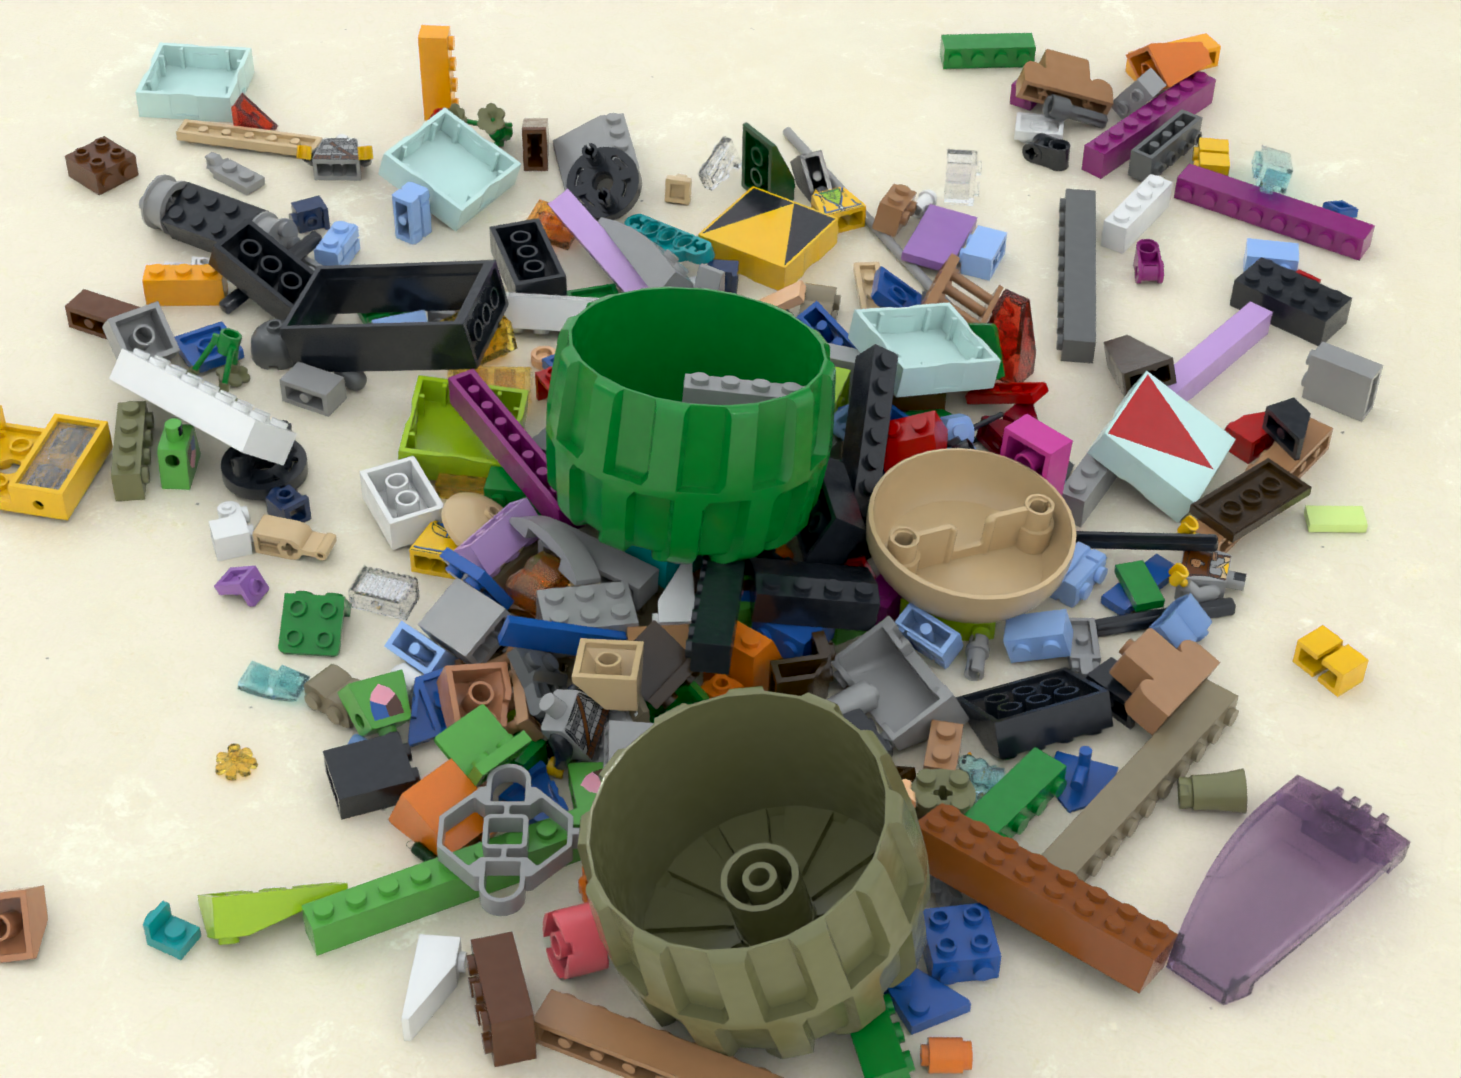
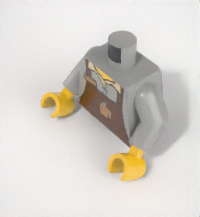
(1203, 572)

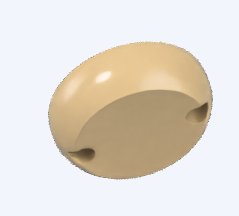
(969, 534)

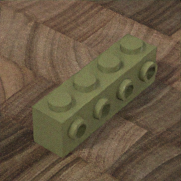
(132, 450)

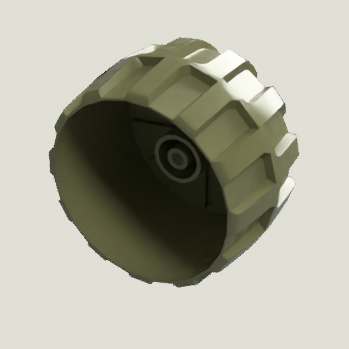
(757, 871)

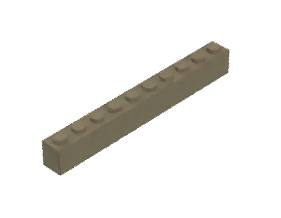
(1143, 781)

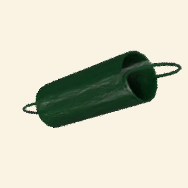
(421, 851)

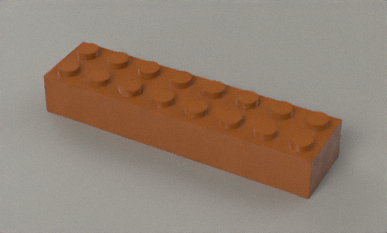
(1045, 898)

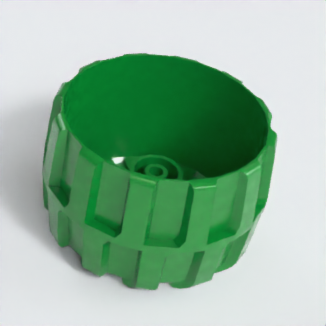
(680, 471)

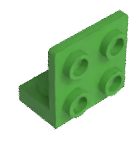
(480, 744)

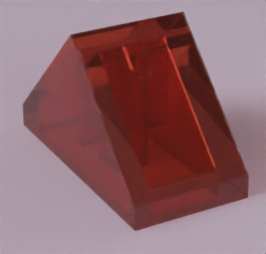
(248, 114)

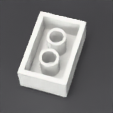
(400, 500)

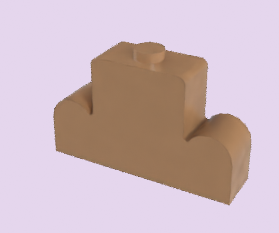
(1065, 77)
(1160, 676)

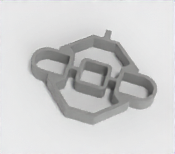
(506, 858)

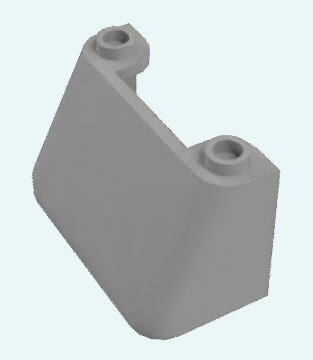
(905, 684)

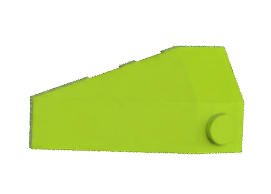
(245, 913)

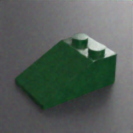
(764, 165)

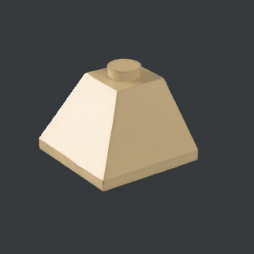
(610, 672)

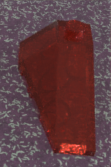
(1016, 336)

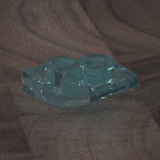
(271, 684)

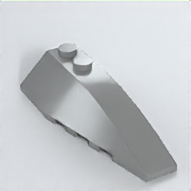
(649, 260)

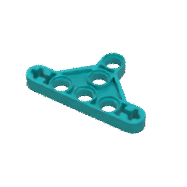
(660, 232)

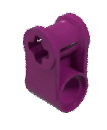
(1148, 262)

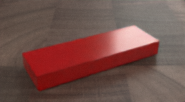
(1008, 393)

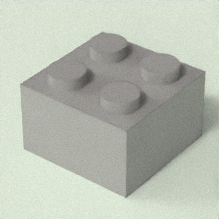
(142, 329)

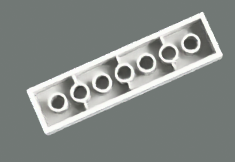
(203, 405)

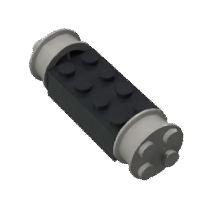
(205, 216)

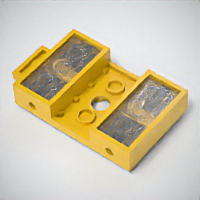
(53, 464)

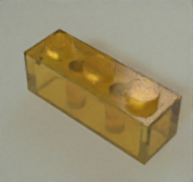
(451, 484)

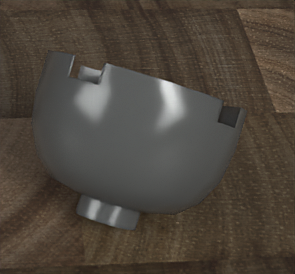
(269, 347)

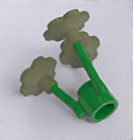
(490, 119)
(228, 345)

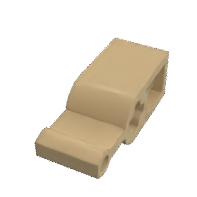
(291, 539)

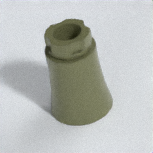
(1214, 791)

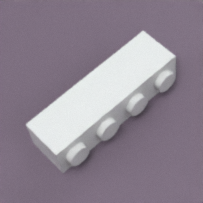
(1136, 213)
(542, 311)

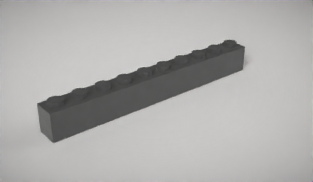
(1077, 276)

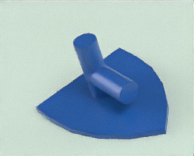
(1083, 777)

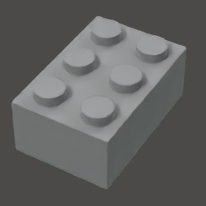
(590, 605)

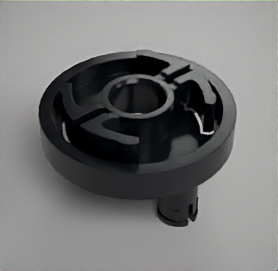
(599, 166)
(245, 478)

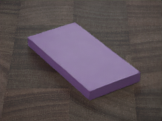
(937, 236)

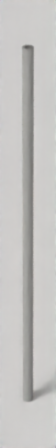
(888, 241)

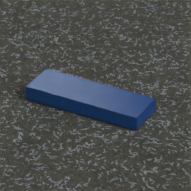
(1116, 598)

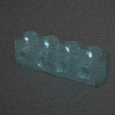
(1271, 169)

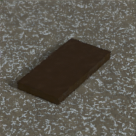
(1250, 500)

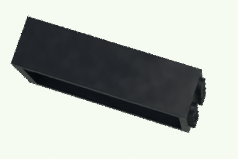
(396, 287)

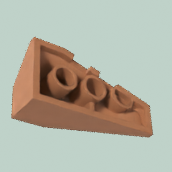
(470, 685)
(22, 923)

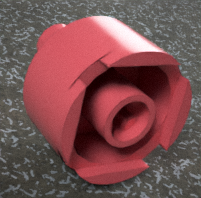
(574, 942)

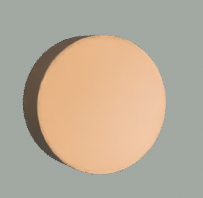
(539, 353)

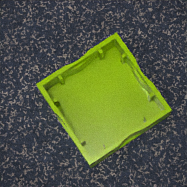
(441, 436)

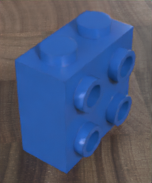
(791, 639)
(961, 944)

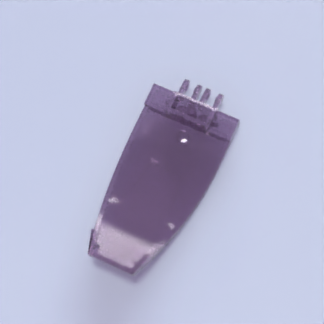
(1279, 884)

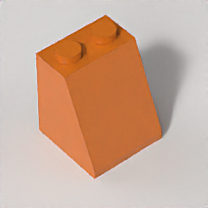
(1170, 60)
(750, 658)
(424, 802)

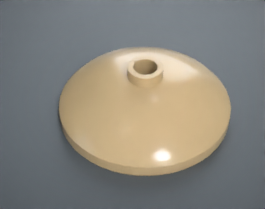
(466, 514)

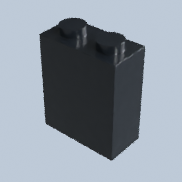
(369, 774)

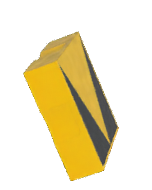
(771, 237)

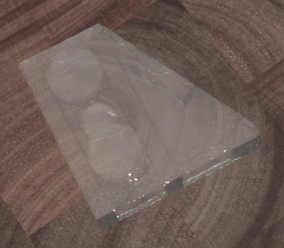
(720, 162)

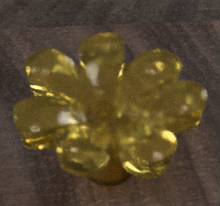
(235, 761)

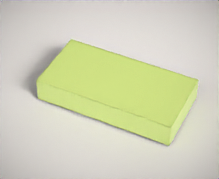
(1335, 519)

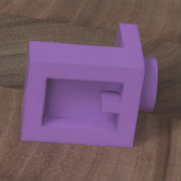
(243, 581)

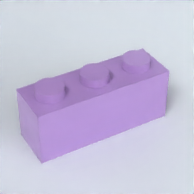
(497, 539)

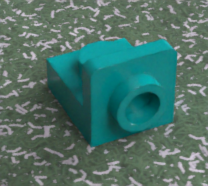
(169, 932)

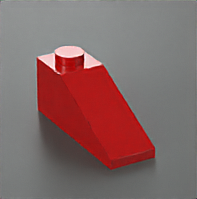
(1249, 436)

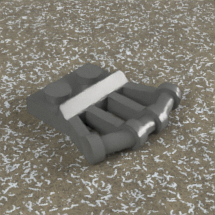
(537, 675)

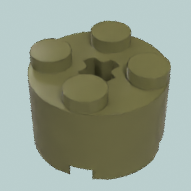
(945, 787)

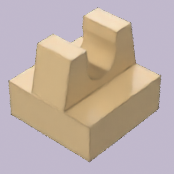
(678, 189)

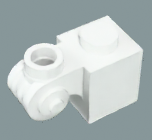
(230, 532)

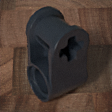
(1051, 152)

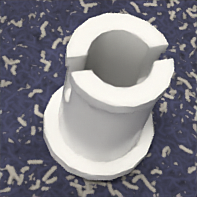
(925, 198)

